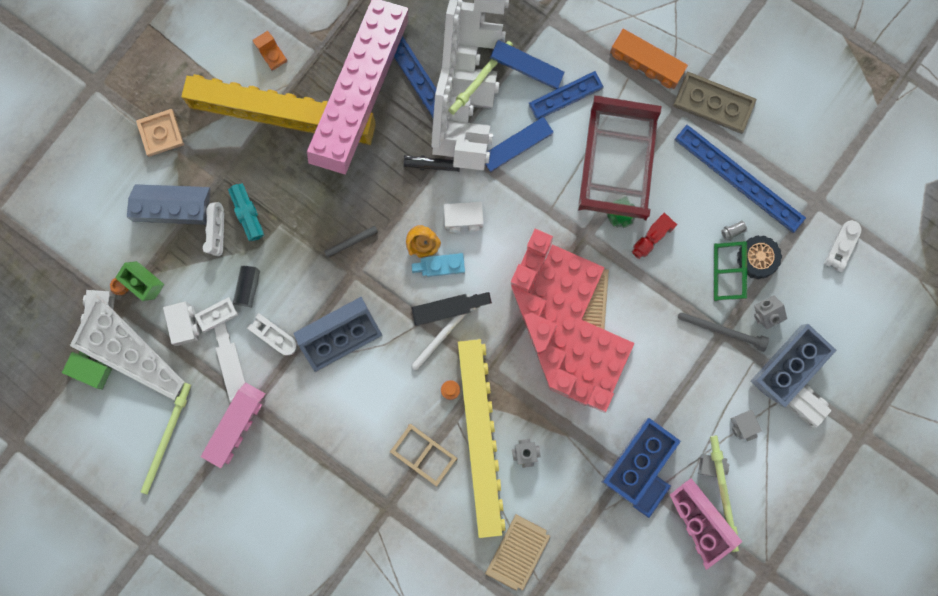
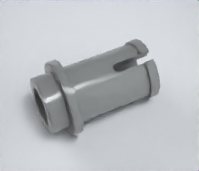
(733, 230)

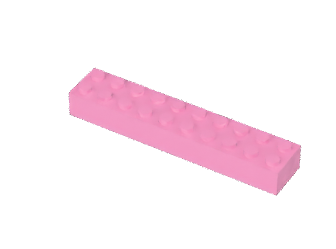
(358, 86)

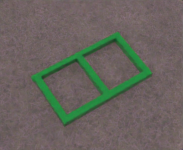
(726, 271)

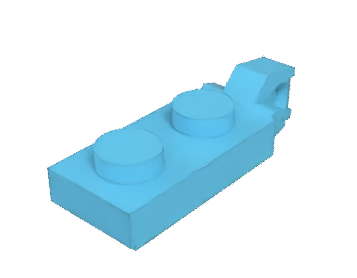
(440, 265)

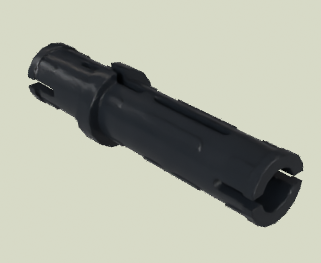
(429, 163)

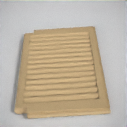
(596, 308)
(518, 553)

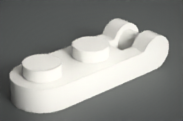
(214, 229)
(843, 245)
(273, 336)

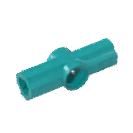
(246, 212)

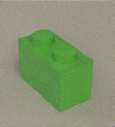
(139, 281)
(87, 370)

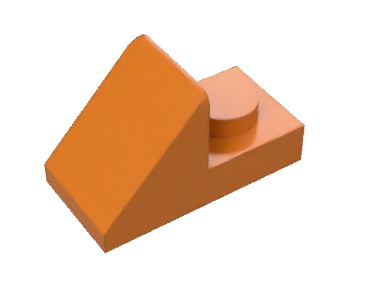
(269, 50)

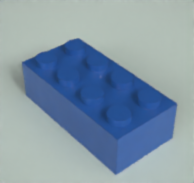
(641, 461)

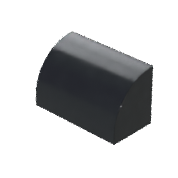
(246, 286)

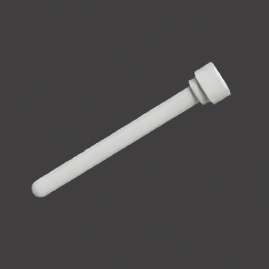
(436, 342)

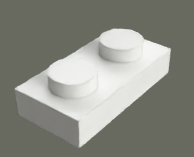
(216, 315)

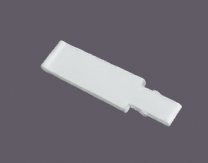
(229, 361)

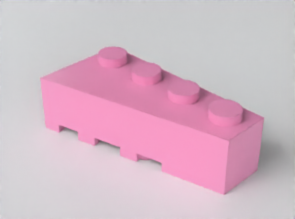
(704, 523)

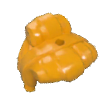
(416, 238)

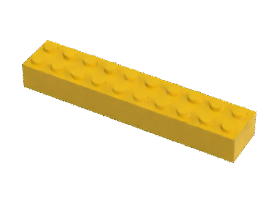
(259, 105)

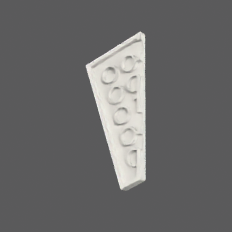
(116, 344)

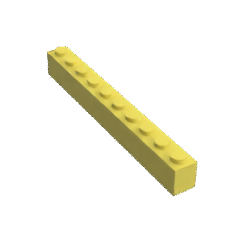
(480, 439)

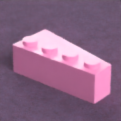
(232, 425)

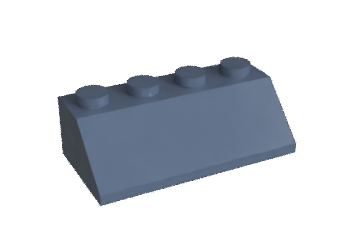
(168, 204)
(337, 334)
(793, 365)

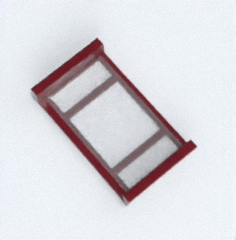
(619, 157)

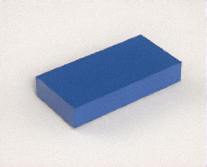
(652, 497)

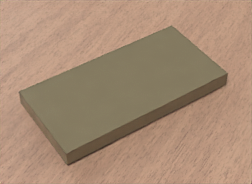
(714, 102)

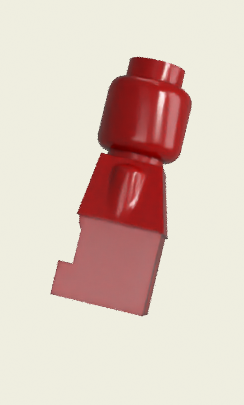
(653, 236)

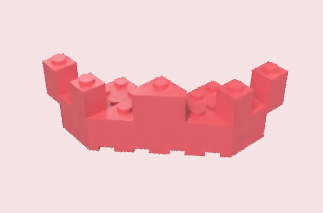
(552, 298)

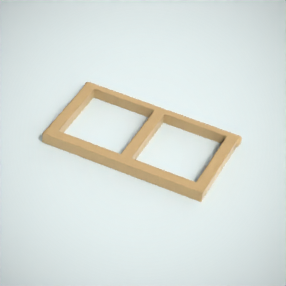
(414, 467)

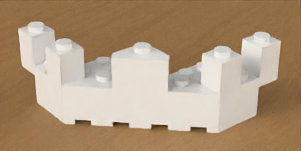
(462, 37)

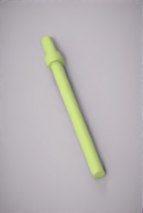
(180, 403)

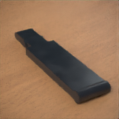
(448, 308)

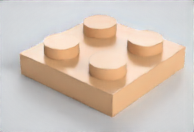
(160, 132)

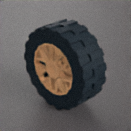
(762, 257)

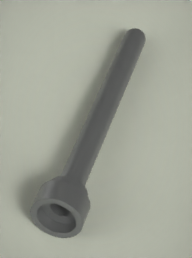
(758, 342)

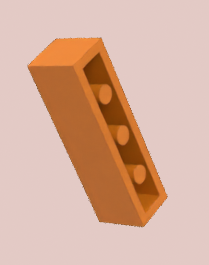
(648, 59)

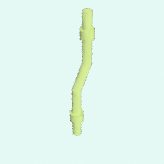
(463, 97)
(717, 456)

